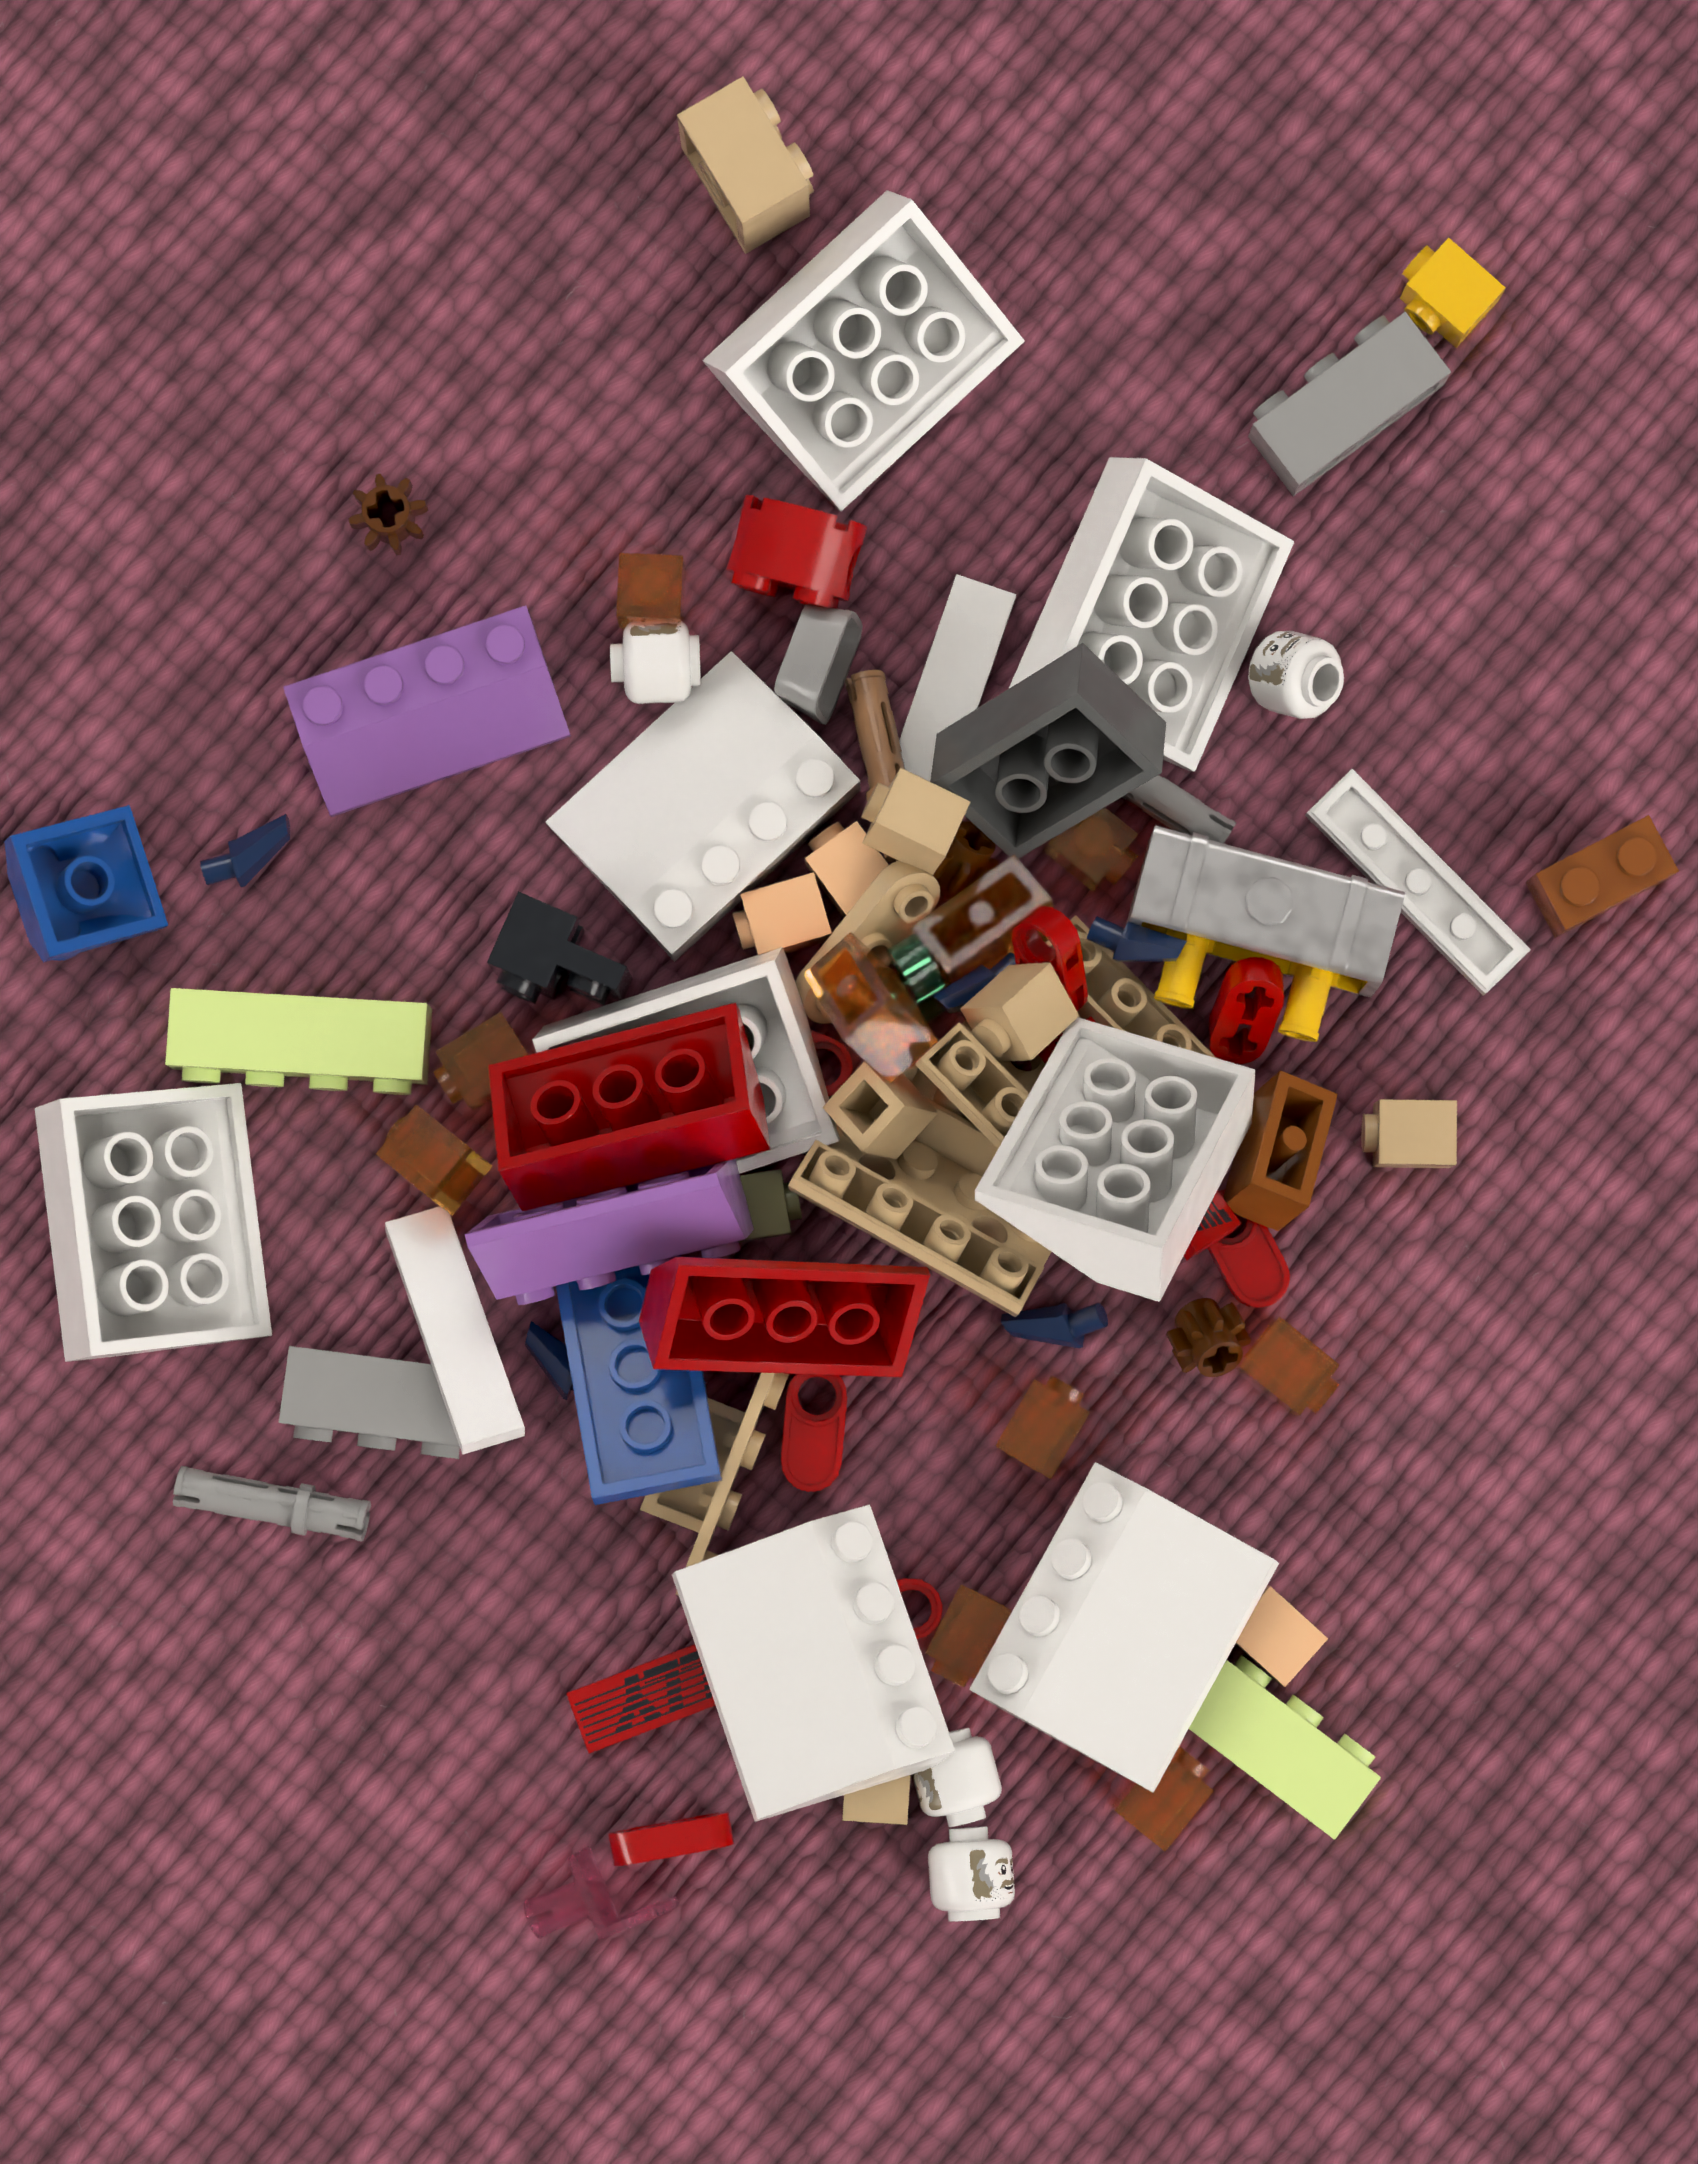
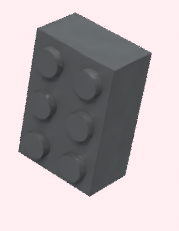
(1050, 751)

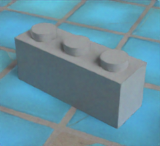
(1347, 401)
(367, 1397)

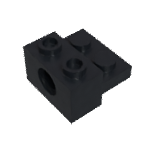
(543, 947)

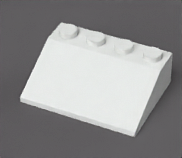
(864, 348)
(1162, 595)
(704, 805)
(774, 1029)
(1120, 1153)
(152, 1221)
(1124, 1626)
(813, 1663)

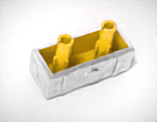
(1254, 905)

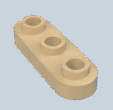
(879, 919)

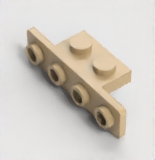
(737, 1445)

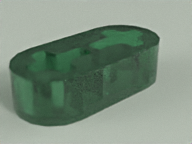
(918, 974)

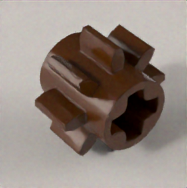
(372, 509)
(966, 860)
(1208, 1337)

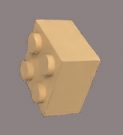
(745, 164)

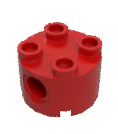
(794, 550)

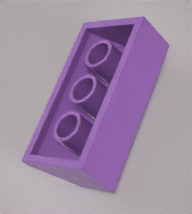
(427, 711)
(611, 1231)

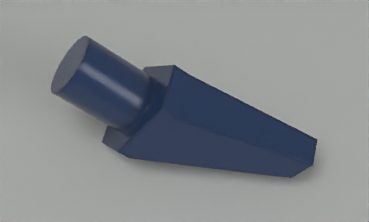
(248, 853)
(1135, 942)
(964, 989)
(1056, 1324)
(551, 1357)

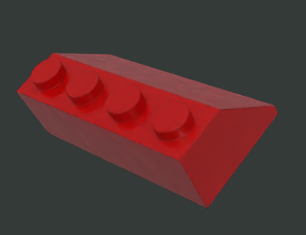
(627, 1107)
(782, 1316)

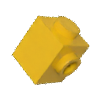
(1448, 292)

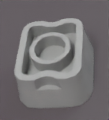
(818, 660)

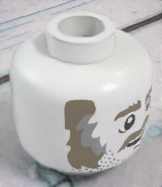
(656, 662)
(1295, 674)
(960, 1782)
(971, 1875)

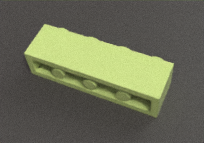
(298, 1038)
(1284, 1748)

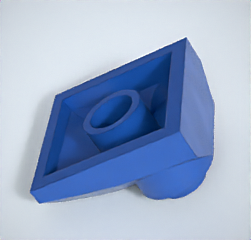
(83, 884)

